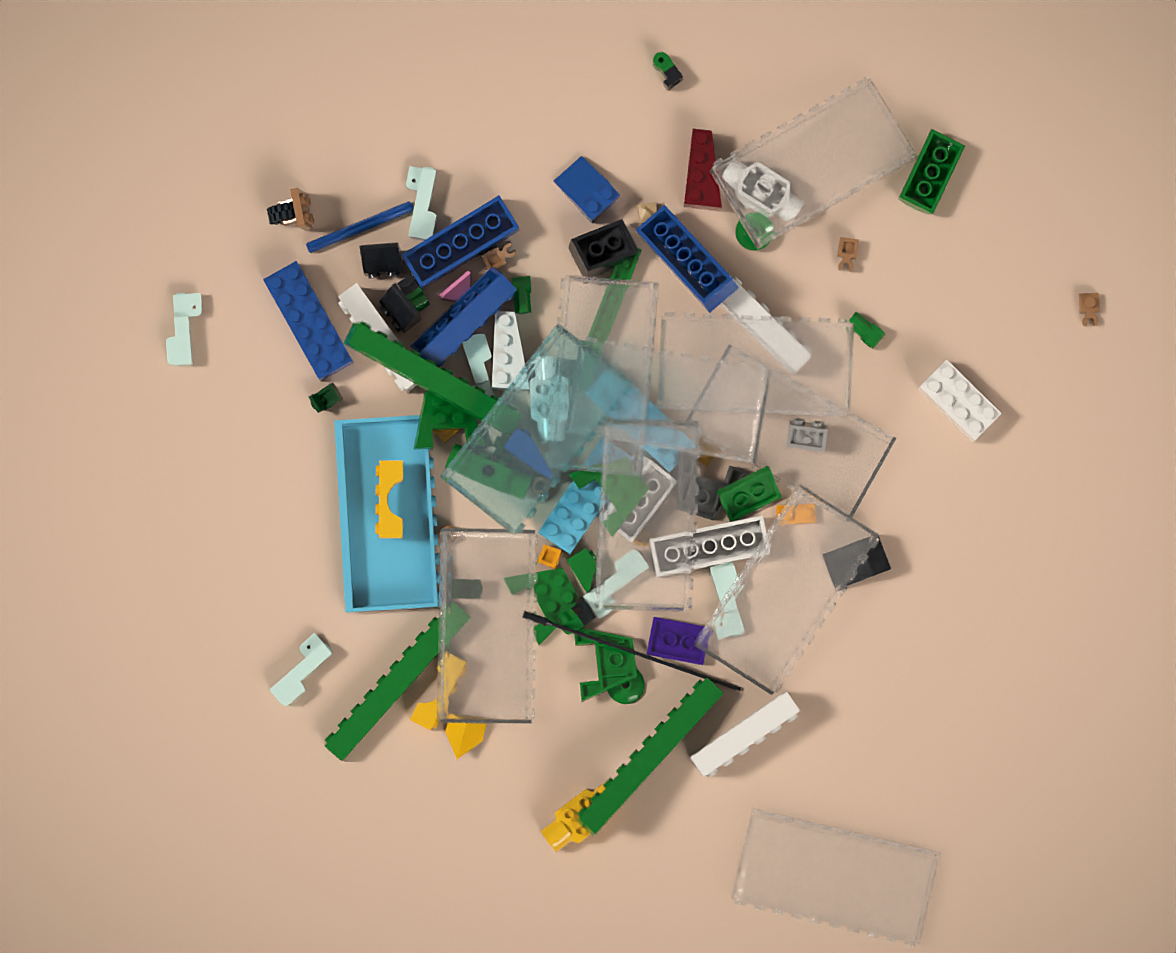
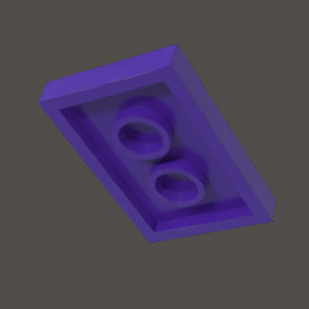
(675, 641)

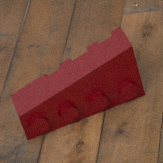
(701, 187)

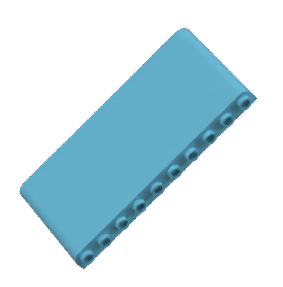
(377, 570)

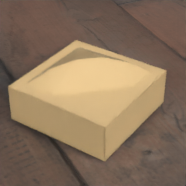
(645, 211)

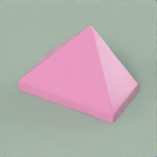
(457, 289)

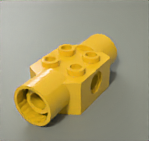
(565, 827)

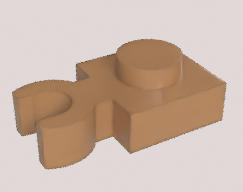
(847, 250)
(495, 257)
(1089, 305)

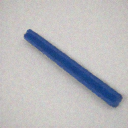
(359, 227)

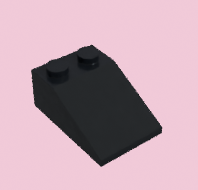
(602, 248)
(381, 260)
(399, 309)
(875, 564)

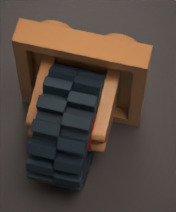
(292, 211)

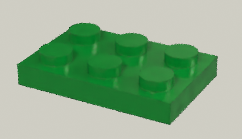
(749, 494)

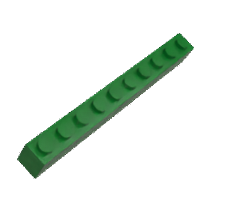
(419, 371)
(385, 694)
(649, 757)

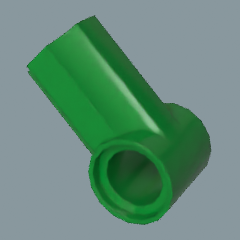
(522, 299)
(869, 333)

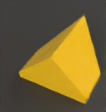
(464, 736)

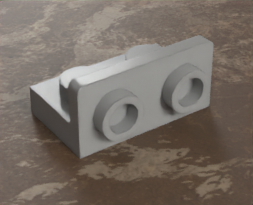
(807, 435)

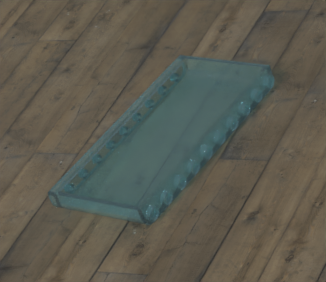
(536, 429)

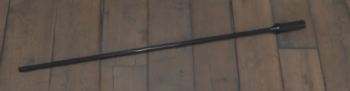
(546, 622)

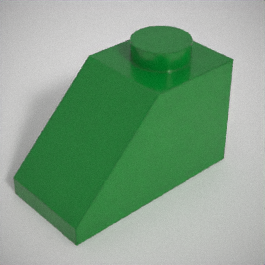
(583, 566)

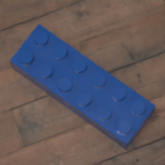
(460, 242)
(687, 258)
(464, 317)
(308, 321)

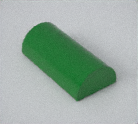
(931, 172)

